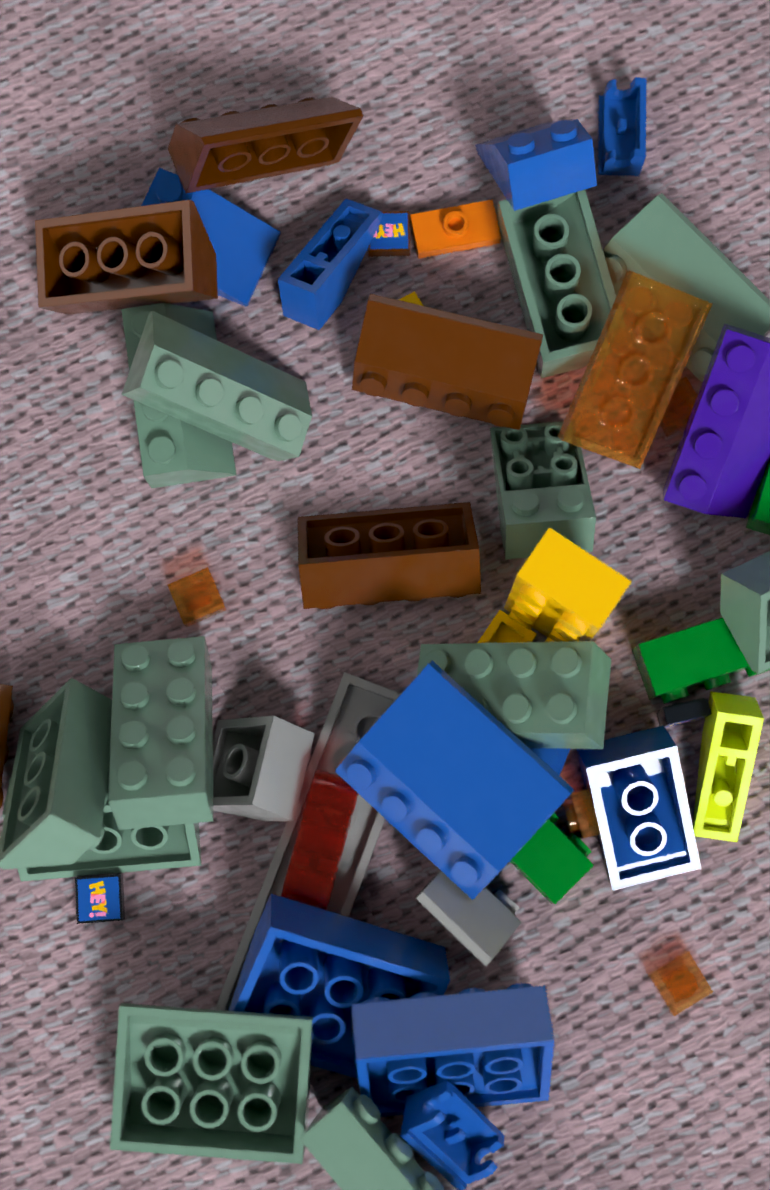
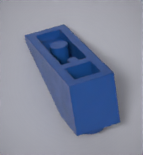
(326, 266)

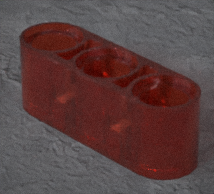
(320, 840)

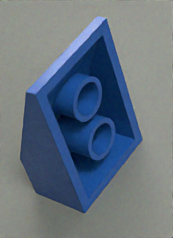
(541, 162)
(238, 237)
(640, 807)

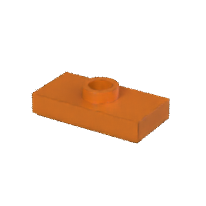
(455, 228)

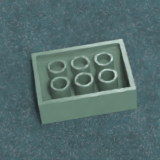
(211, 1083)

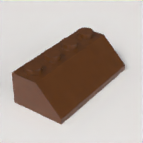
(262, 142)
(124, 259)
(445, 361)
(388, 555)

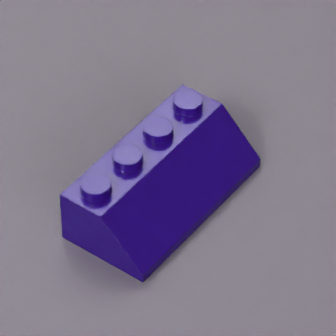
(727, 430)

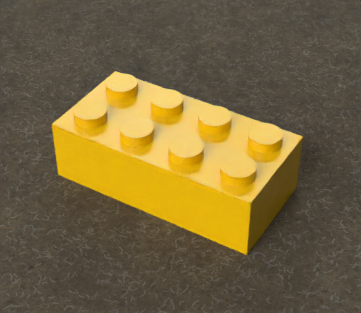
(564, 591)

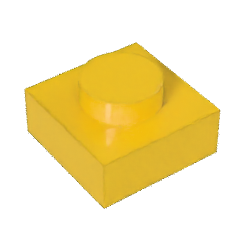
(506, 630)

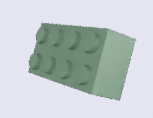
(536, 689)
(161, 734)

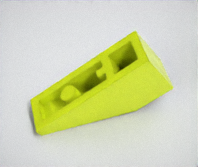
(726, 765)

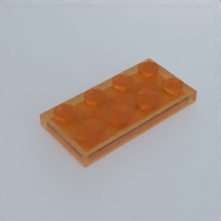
(634, 369)

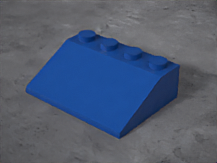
(453, 780)
(324, 963)
(482, 1041)

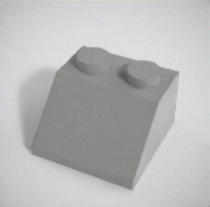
(259, 767)
(479, 923)

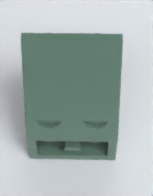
(540, 487)

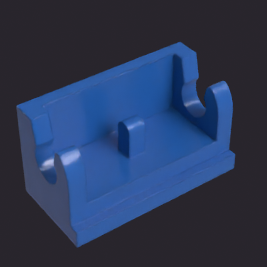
(622, 129)
(450, 1134)

